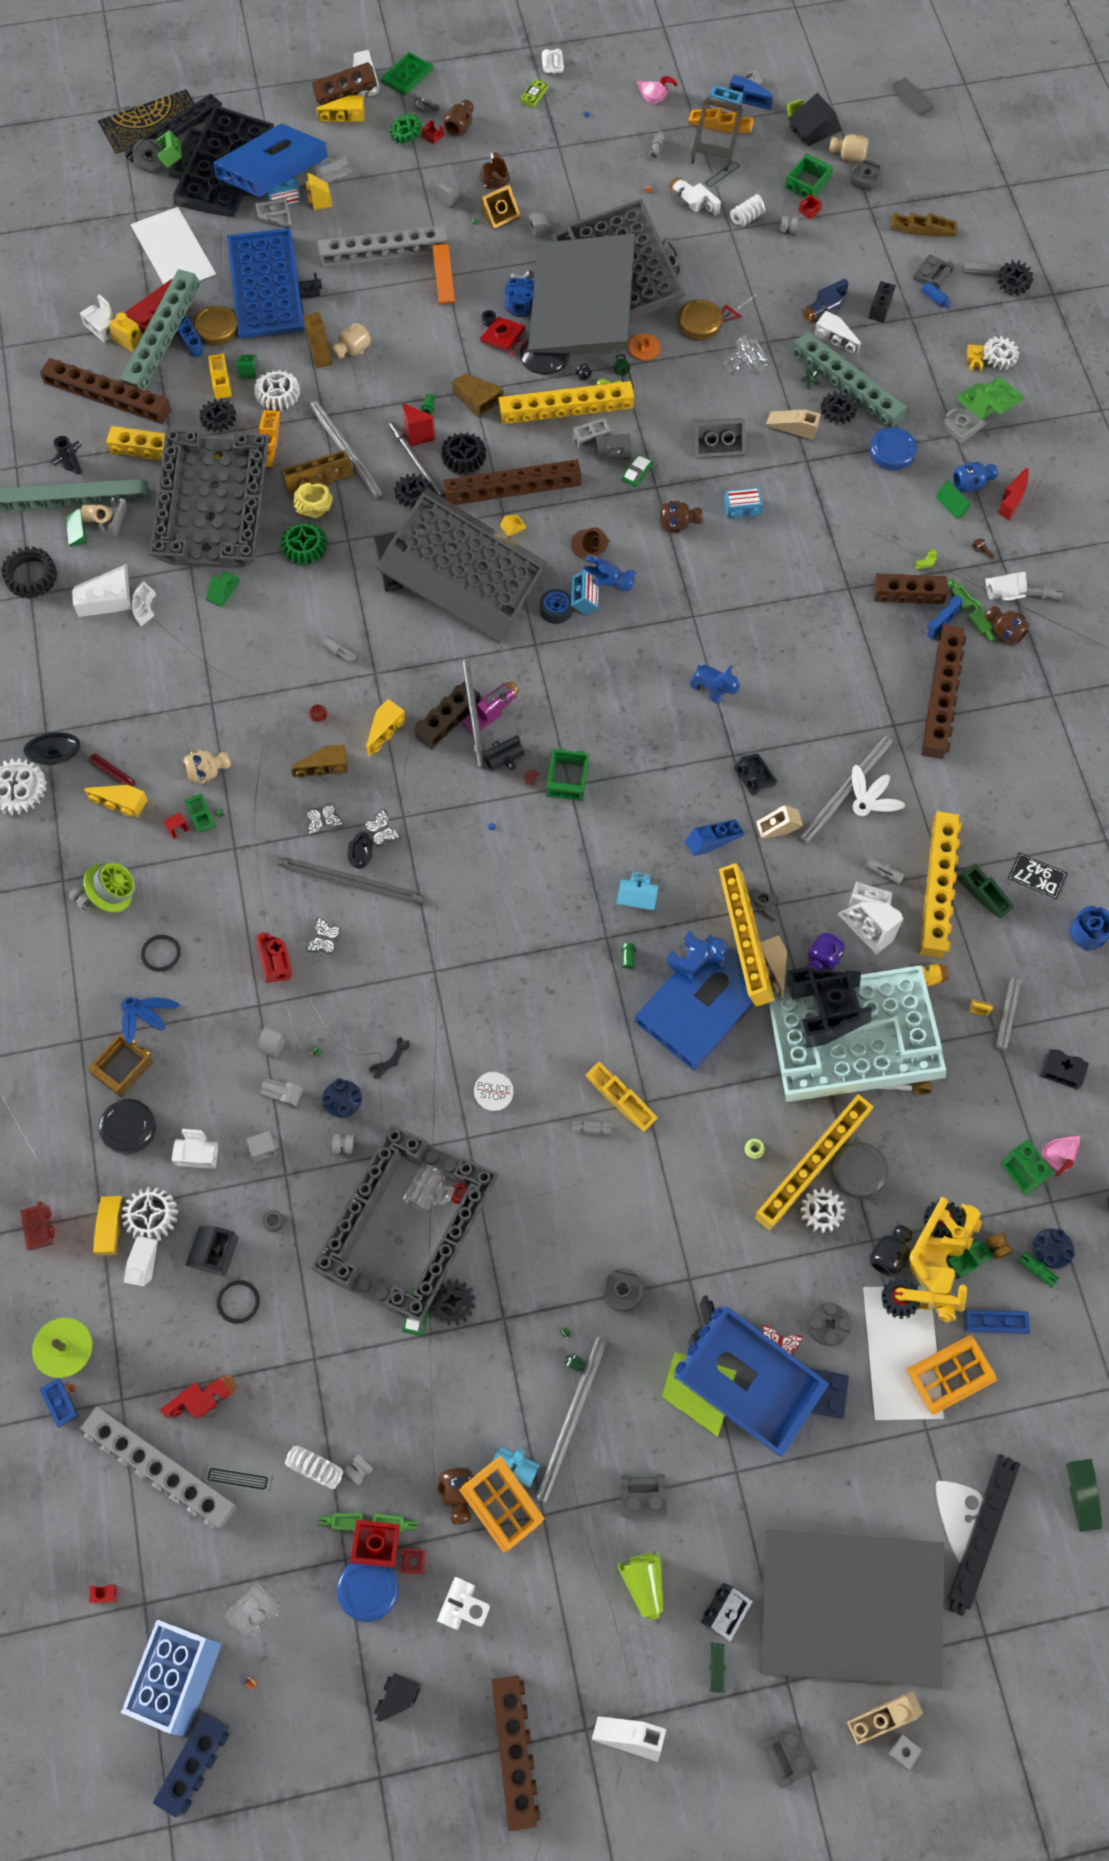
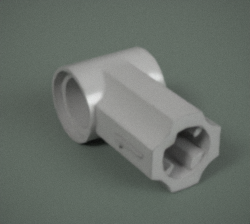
(287, 1094)

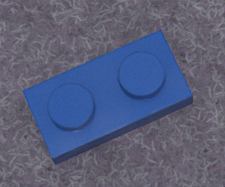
(59, 1402)

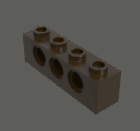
(445, 723)

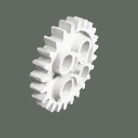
(30, 787)

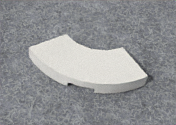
(141, 603)

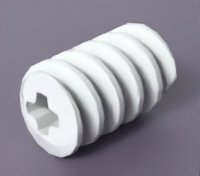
(748, 210)

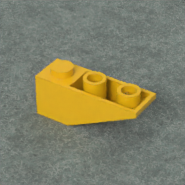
(342, 110)
(386, 721)
(122, 798)

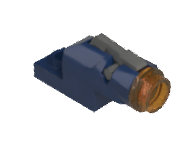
(828, 300)

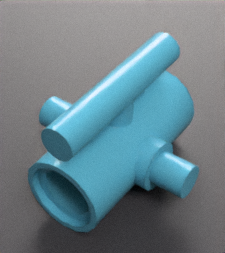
(520, 1466)

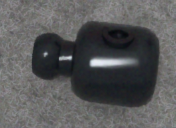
(891, 1252)

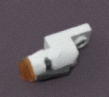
(695, 197)

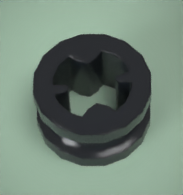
(488, 314)
(583, 372)

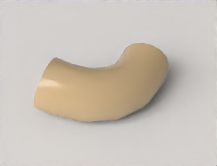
(96, 513)

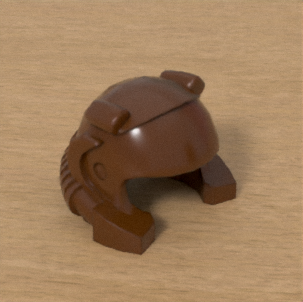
(494, 173)

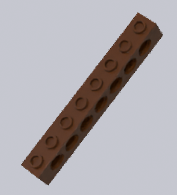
(105, 390)
(512, 482)
(931, 745)

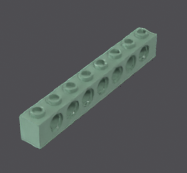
(161, 330)
(849, 379)

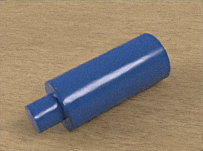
(936, 295)

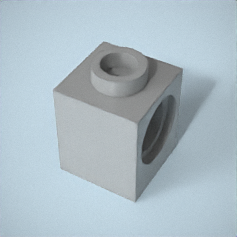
(262, 1146)

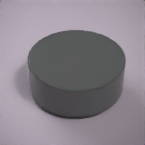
(273, 1221)

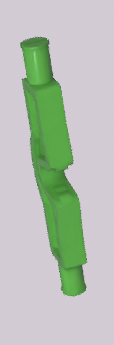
(977, 617)
(348, 1521)

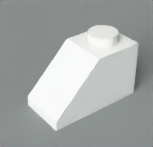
(141, 1261)

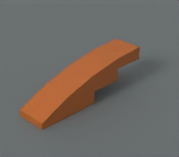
(443, 274)

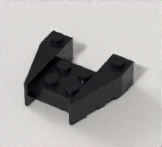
(834, 1000)

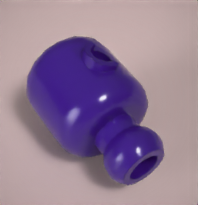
(825, 952)

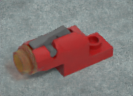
(200, 1401)

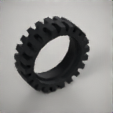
(22, 557)

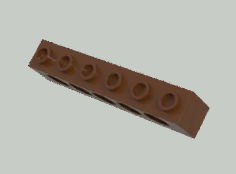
(516, 1817)

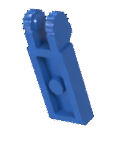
(944, 617)

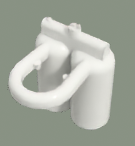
(552, 61)

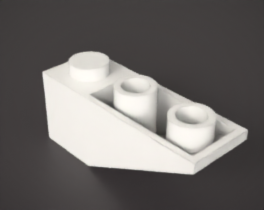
(835, 331)
(630, 1736)

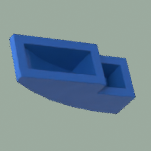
(752, 92)

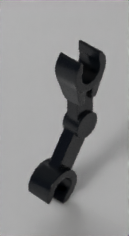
(392, 1062)

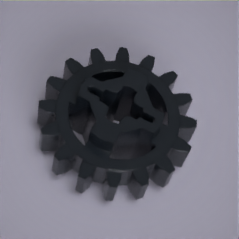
(1015, 277)
(839, 407)
(217, 415)
(412, 489)
(461, 1300)

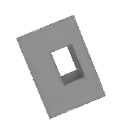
(896, 1752)

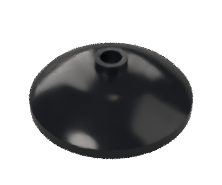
(543, 362)
(52, 748)

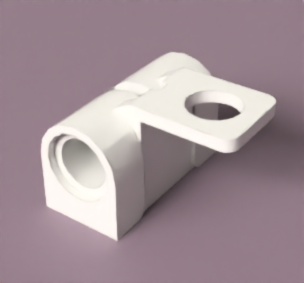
(98, 319)
(1007, 586)
(195, 1150)
(458, 1605)

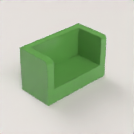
(171, 149)

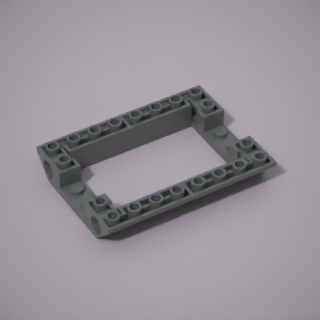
(342, 1239)

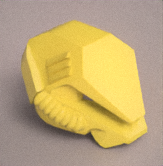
(312, 500)

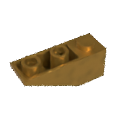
(328, 760)

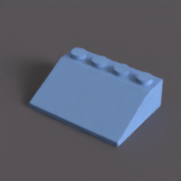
(171, 1679)

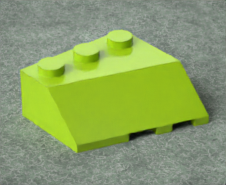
(689, 1402)

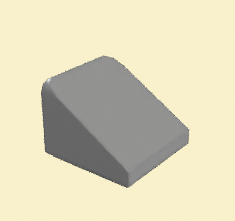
(754, 76)

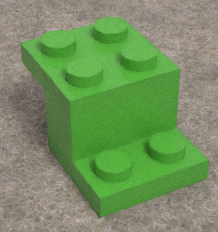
(992, 397)

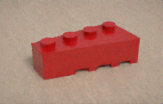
(146, 308)

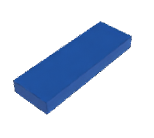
(996, 1321)

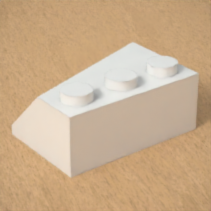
(103, 593)
(873, 923)

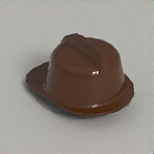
(589, 542)

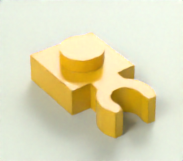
(975, 356)

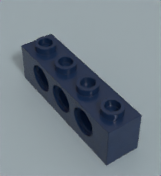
(167, 1797)

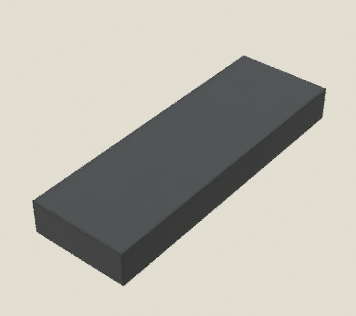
(912, 96)

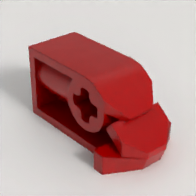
(274, 964)

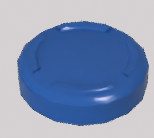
(893, 448)
(367, 1591)

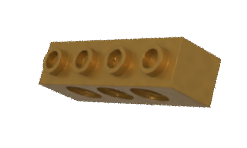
(321, 465)

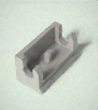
(590, 431)
(119, 513)

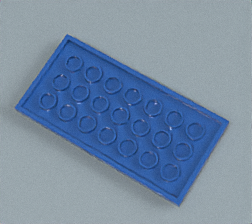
(265, 283)

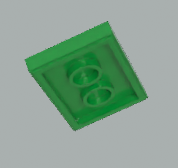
(406, 73)

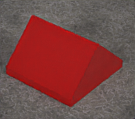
(418, 425)
(375, 1543)

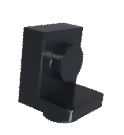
(310, 288)

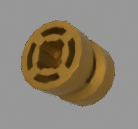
(922, 1088)
(999, 1245)

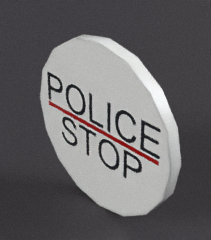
(493, 1091)

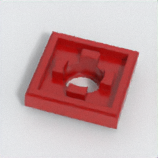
(502, 340)

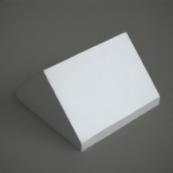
(870, 894)

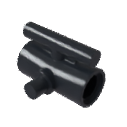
(66, 454)
(504, 753)

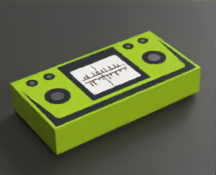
(534, 93)

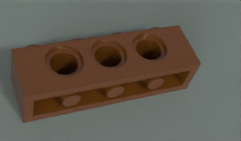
(336, 81)
(910, 588)

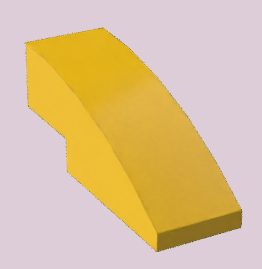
(219, 376)
(108, 1226)

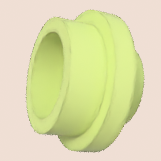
(754, 1143)

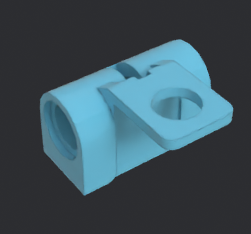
(638, 892)

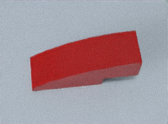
(1013, 495)

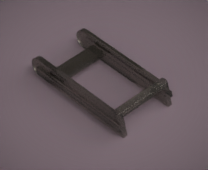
(712, 149)

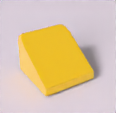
(512, 524)
(980, 1007)

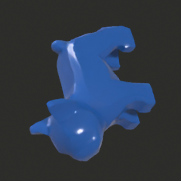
(610, 574)
(715, 681)
(698, 954)

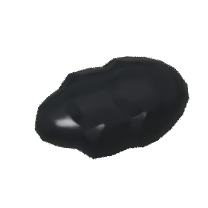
(360, 850)

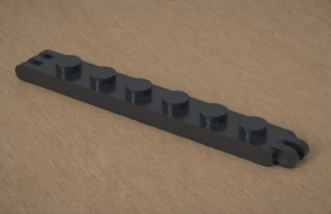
(181, 122)
(983, 1534)

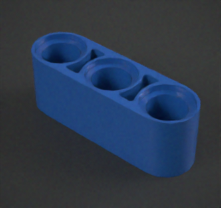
(189, 338)

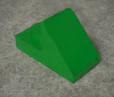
(246, 366)
(221, 588)

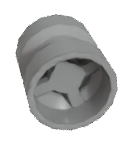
(789, 224)
(79, 896)
(343, 1144)
(358, 1470)

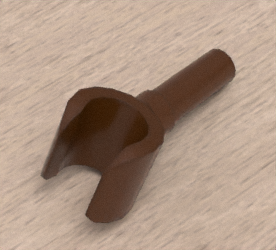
(981, 544)

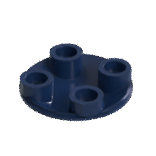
(342, 1098)
(1053, 1248)

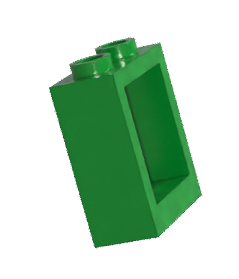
(808, 164)
(563, 790)
(1023, 1159)

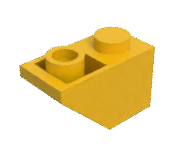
(319, 192)

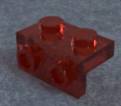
(37, 1226)

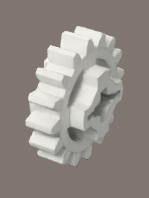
(1001, 352)
(828, 1216)

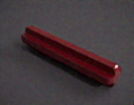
(111, 770)

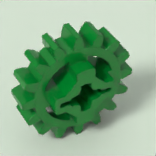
(406, 128)

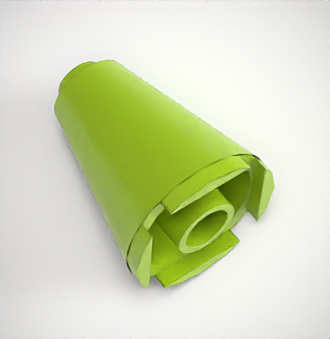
(644, 1583)

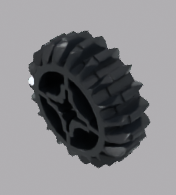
(473, 449)

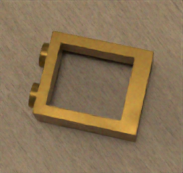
(106, 1057)

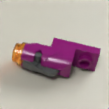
(490, 707)

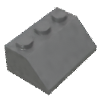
(719, 437)

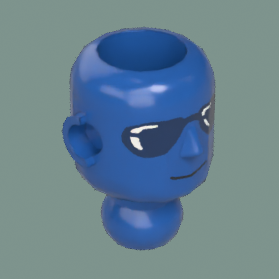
(973, 476)

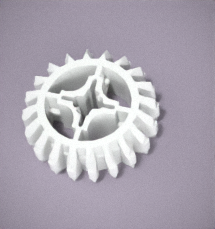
(277, 395)
(147, 1198)
(314, 1467)

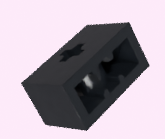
(882, 301)
(1071, 1076)

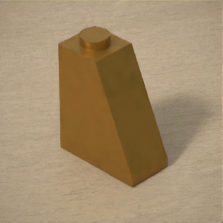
(317, 339)
(477, 393)

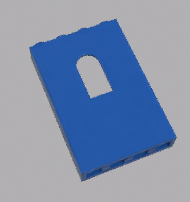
(261, 172)
(688, 1025)
(776, 1399)

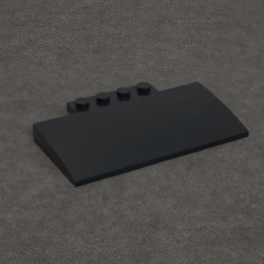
(195, 170)

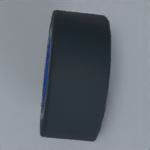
(552, 599)

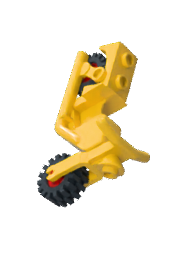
(929, 1263)

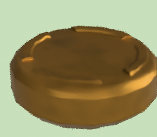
(700, 319)
(216, 325)

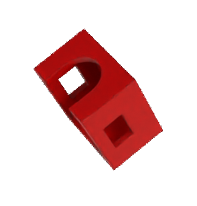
(432, 134)
(812, 204)
(174, 822)
(407, 1554)
(103, 1594)

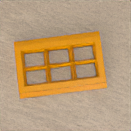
(960, 1393)
(485, 1516)

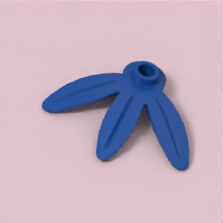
(134, 1006)

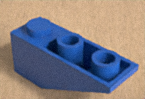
(710, 837)

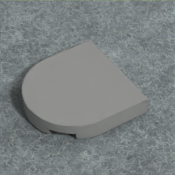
(962, 424)

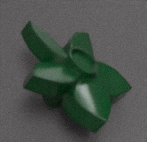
(811, 378)

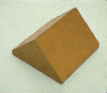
(499, 207)

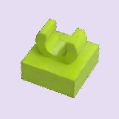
(793, 106)

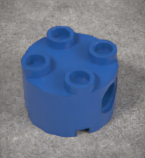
(519, 296)
(1090, 928)

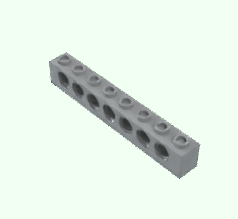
(381, 245)
(100, 1420)

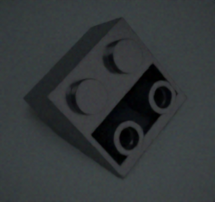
(212, 1250)
(399, 1697)

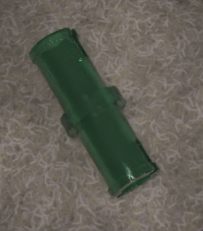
(717, 1667)

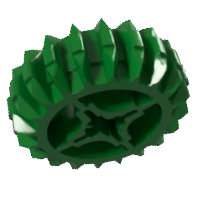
(314, 544)

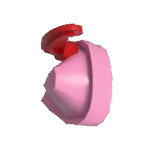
(655, 91)
(1061, 1153)

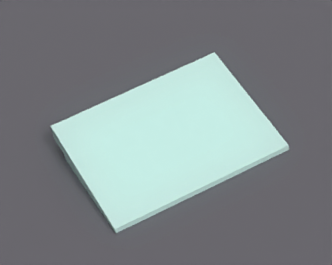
(891, 1050)

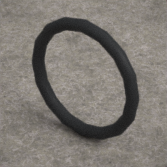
(160, 968)
(257, 1300)

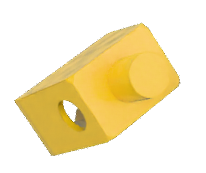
(125, 332)

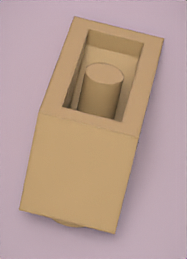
(779, 822)

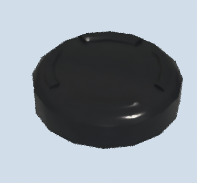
(127, 1126)

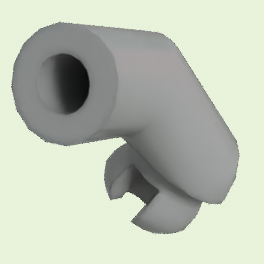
(528, 275)

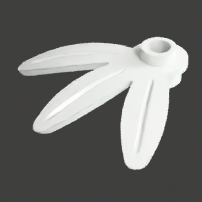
(869, 798)

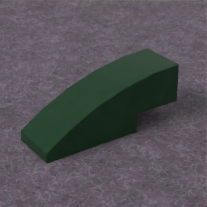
(985, 890)
(1085, 1494)

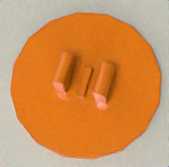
(644, 347)

